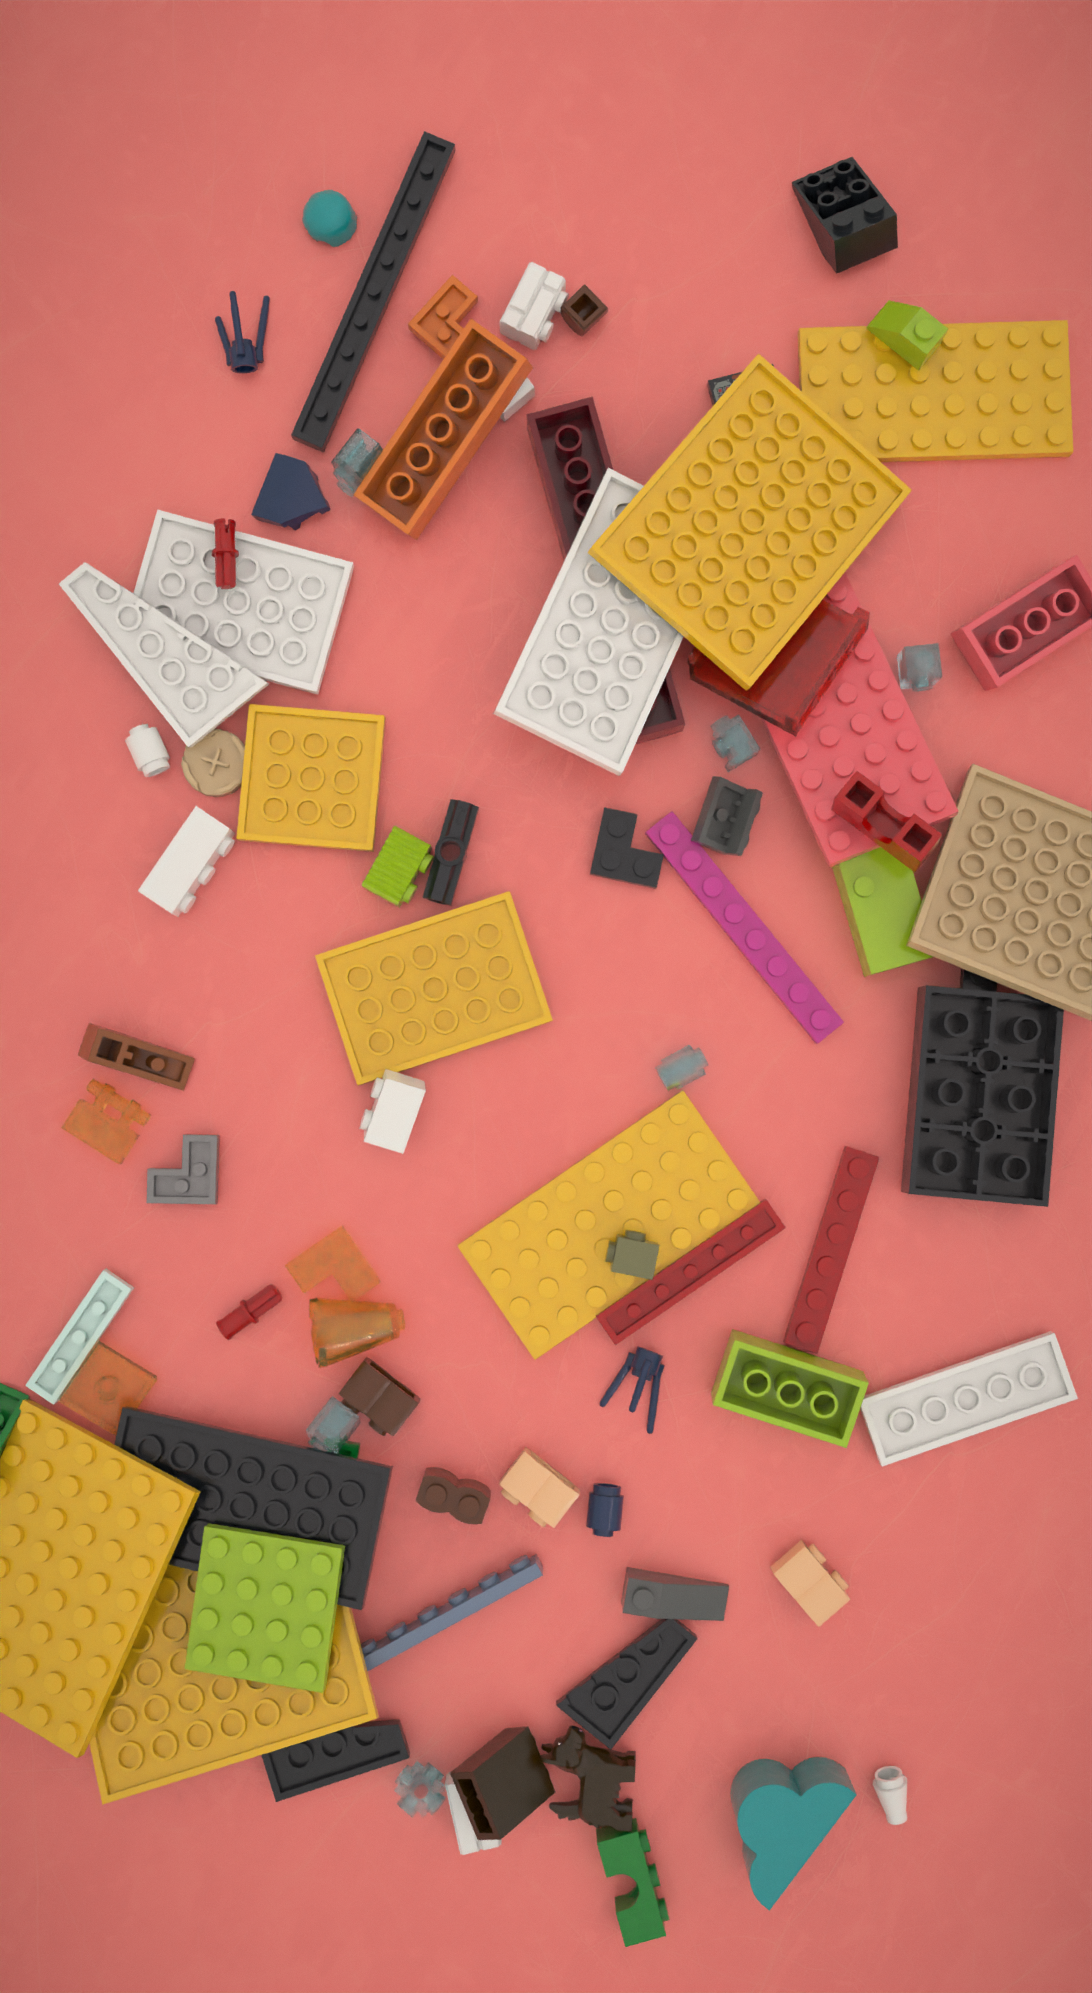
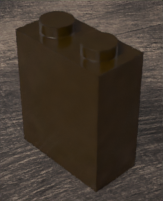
(502, 1783)

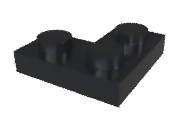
(616, 858)

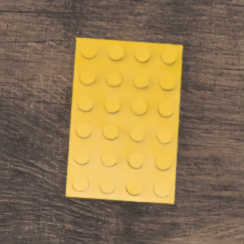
(433, 988)

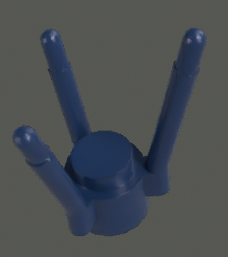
(242, 355)
(645, 1365)

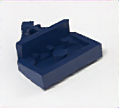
(289, 494)

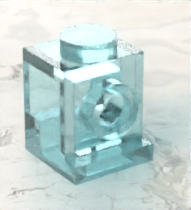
(733, 741)

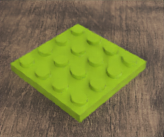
(265, 1607)

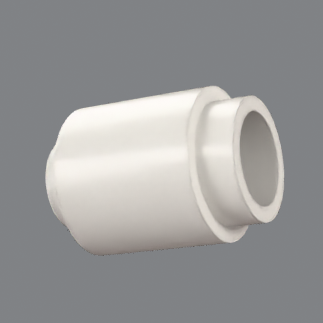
(148, 750)

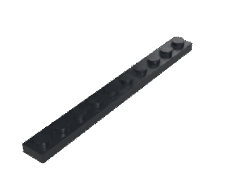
(373, 292)

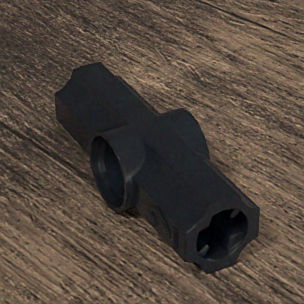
(457, 831)

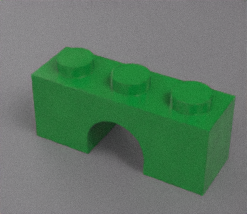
(640, 1910)

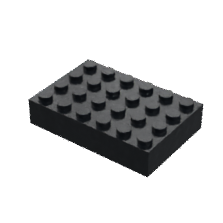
(982, 1096)

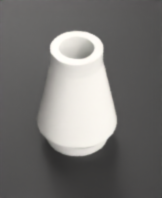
(892, 1792)

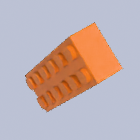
(444, 429)

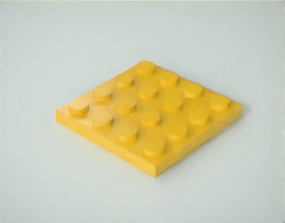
(311, 777)

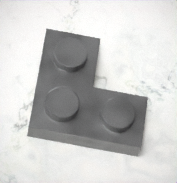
(195, 1181)

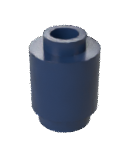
(605, 1509)

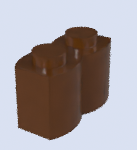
(379, 1397)
(445, 1493)

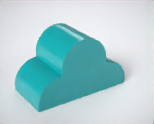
(785, 1817)

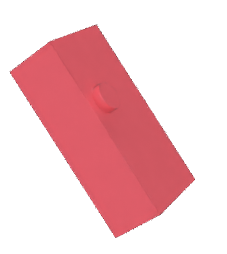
(1028, 624)

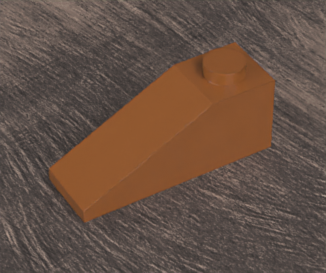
(135, 1056)

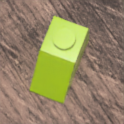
(908, 331)

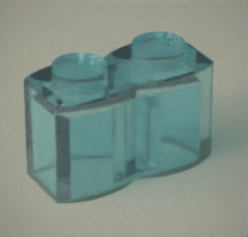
(355, 461)

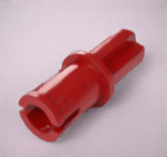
(225, 554)
(249, 1311)

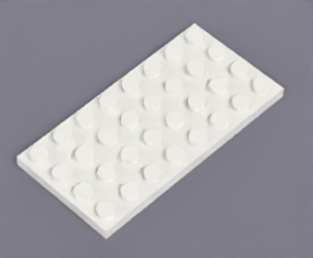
(592, 652)

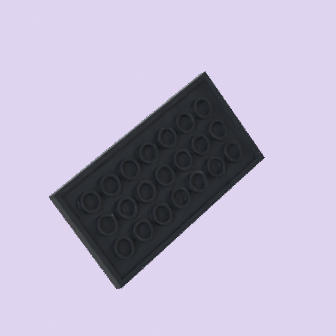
(266, 1489)

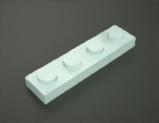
(79, 1336)

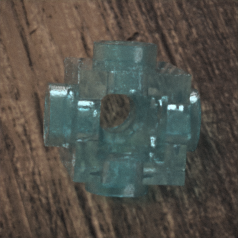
(413, 1777)

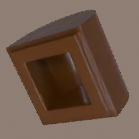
(583, 310)

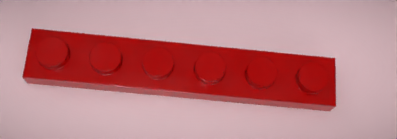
(831, 1249)
(690, 1271)

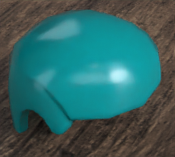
(329, 218)

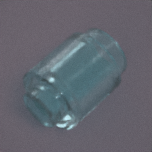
(682, 1067)

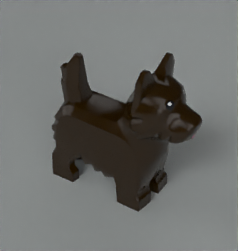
(600, 1780)

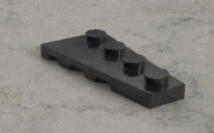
(623, 1685)
(335, 1757)

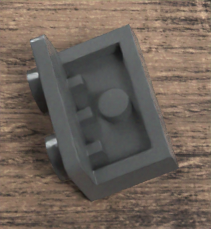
(727, 817)

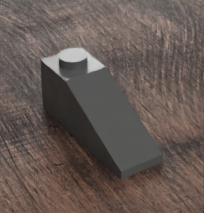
(672, 1596)

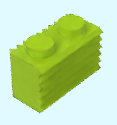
(398, 867)

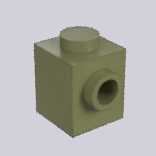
(633, 1255)

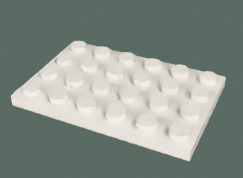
(276, 616)

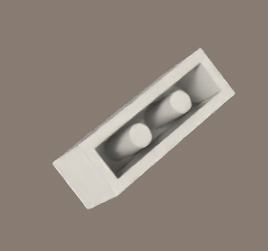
(188, 862)

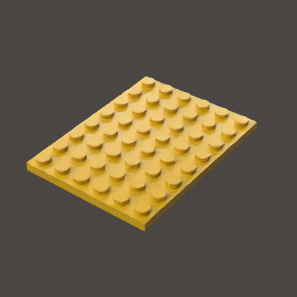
(750, 522)
(78, 1569)
(187, 1722)

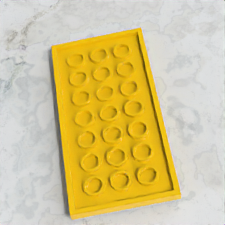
(978, 396)
(551, 1248)

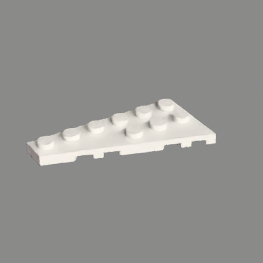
(175, 668)

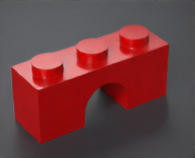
(901, 836)

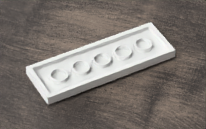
(967, 1398)

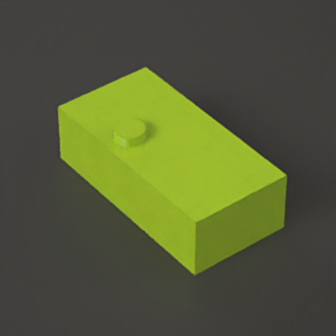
(880, 909)
(789, 1388)

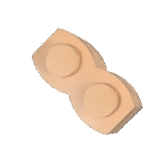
(538, 1488)
(810, 1582)

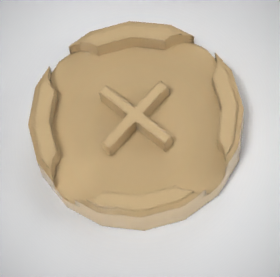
(215, 764)

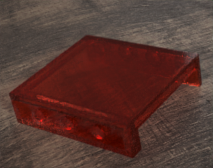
(799, 672)

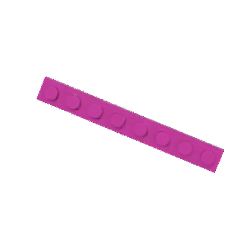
(744, 928)

